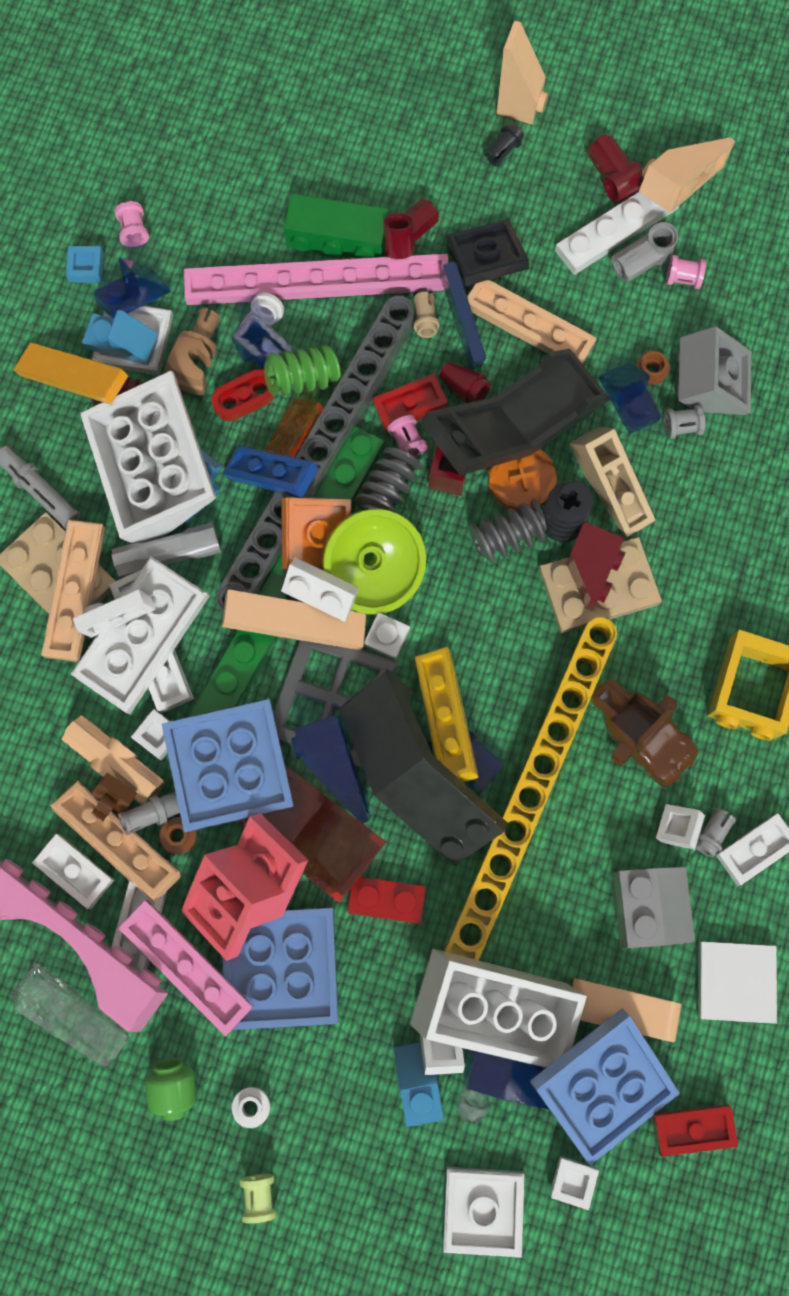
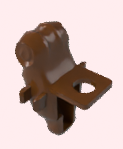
(645, 732)

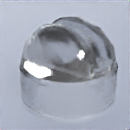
(473, 1106)

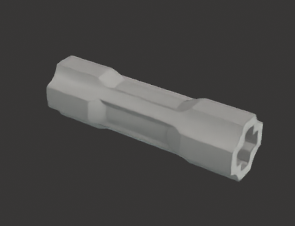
(192, 543)

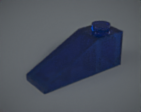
(330, 759)
(503, 1079)

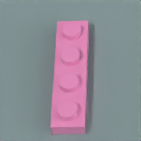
(186, 967)

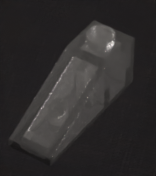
(68, 1016)

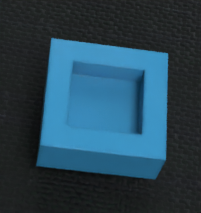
(85, 264)

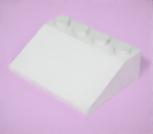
(148, 459)

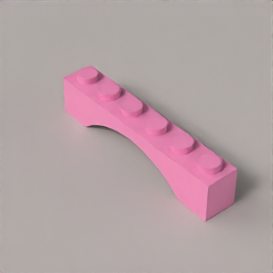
(120, 988)

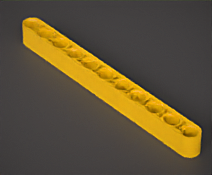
(541, 784)

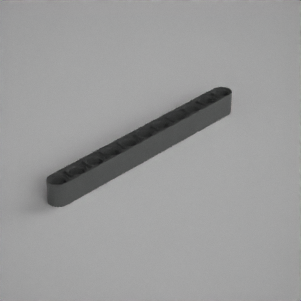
(322, 440)

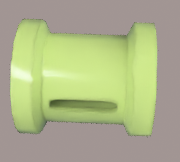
(258, 1198)

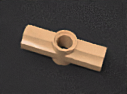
(112, 757)

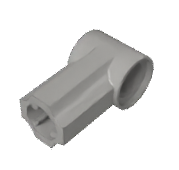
(645, 253)

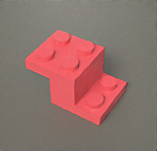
(243, 886)

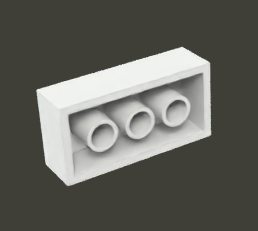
(496, 1010)

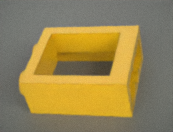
(730, 717)

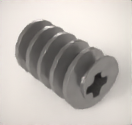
(388, 480)
(509, 530)

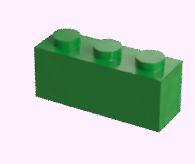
(335, 227)

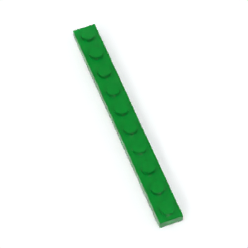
(249, 648)

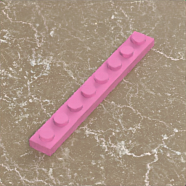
(314, 279)

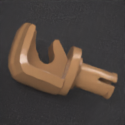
(190, 346)

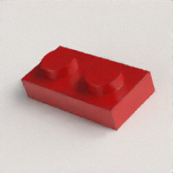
(411, 399)
(387, 900)
(695, 1130)

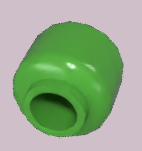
(170, 1089)

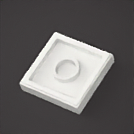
(159, 321)
(737, 982)
(483, 1212)

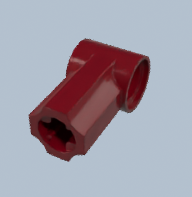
(619, 175)
(406, 228)

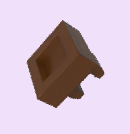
(112, 796)

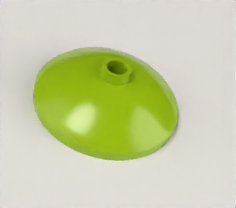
(396, 562)

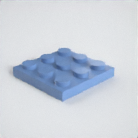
(227, 765)
(288, 971)
(605, 1086)

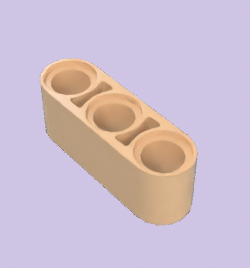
(651, 1015)

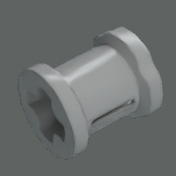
(684, 421)

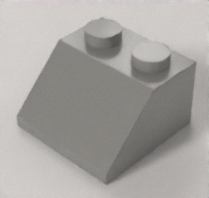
(714, 372)
(653, 907)

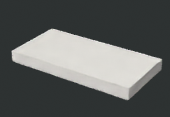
(128, 657)

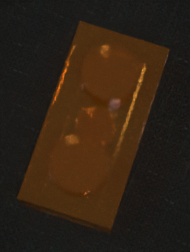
(295, 427)

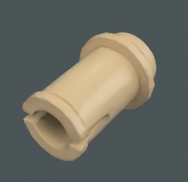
(426, 321)

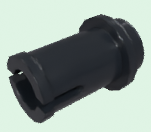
(510, 138)

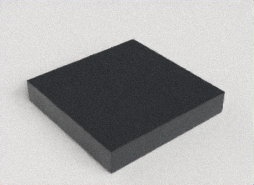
(487, 252)

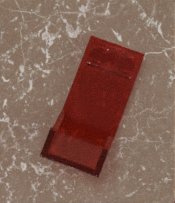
(327, 836)

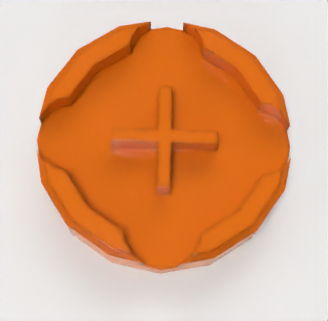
(523, 480)

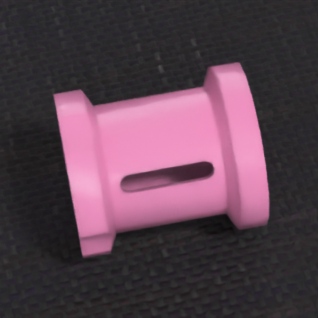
(131, 223)
(686, 272)
(406, 426)

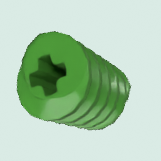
(301, 367)

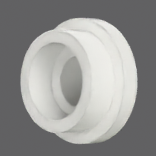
(268, 307)
(263, 1107)

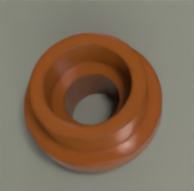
(656, 360)
(176, 847)

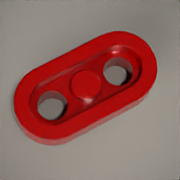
(243, 394)

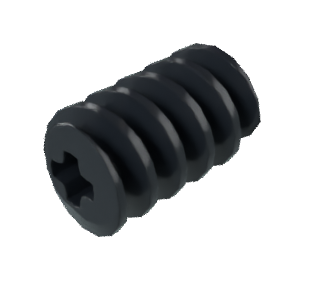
(567, 510)

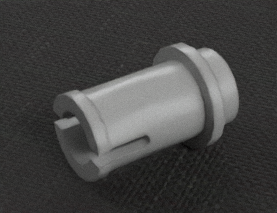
(714, 833)

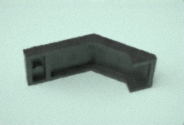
(519, 417)
(410, 777)

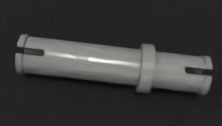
(27, 477)

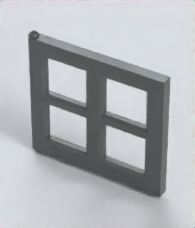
(330, 698)

